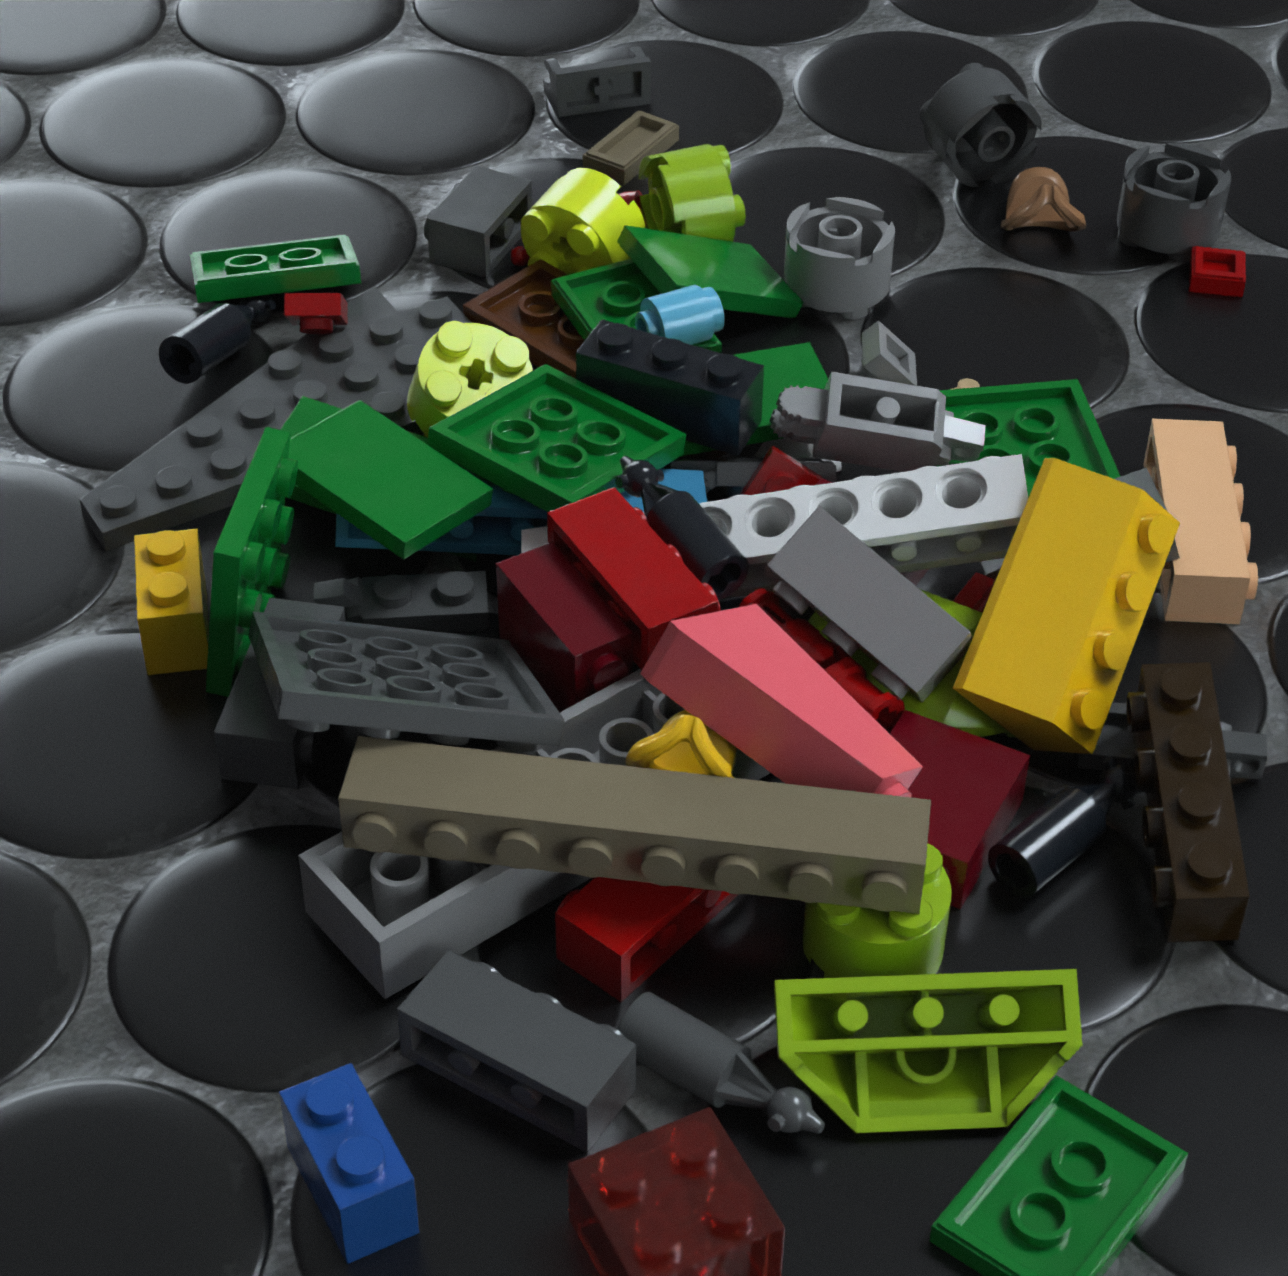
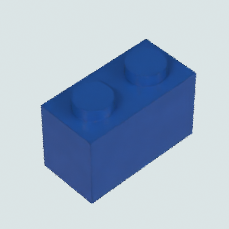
(350, 1163)

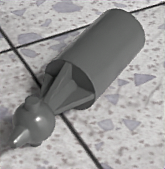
(711, 1064)

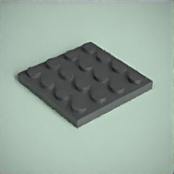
(402, 682)

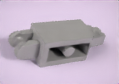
(876, 424)

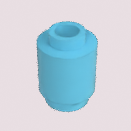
(682, 314)

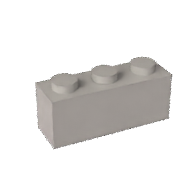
(868, 606)

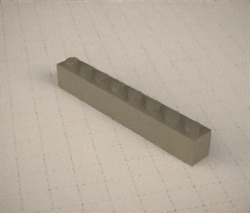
(636, 824)

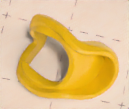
(685, 746)

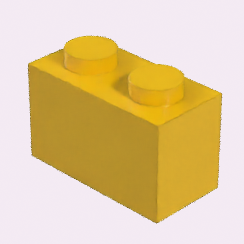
(171, 601)

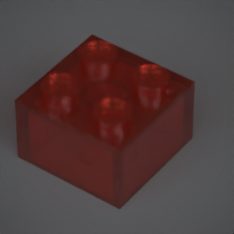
(675, 1206)

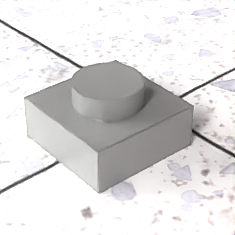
(887, 356)

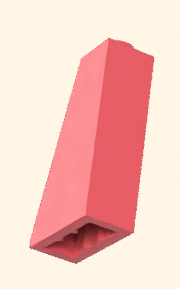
(776, 703)

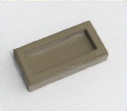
(625, 147)

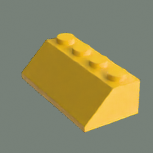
(1067, 607)

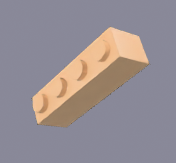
(1197, 487)

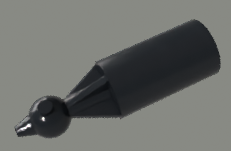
(212, 337)
(686, 526)
(1060, 831)

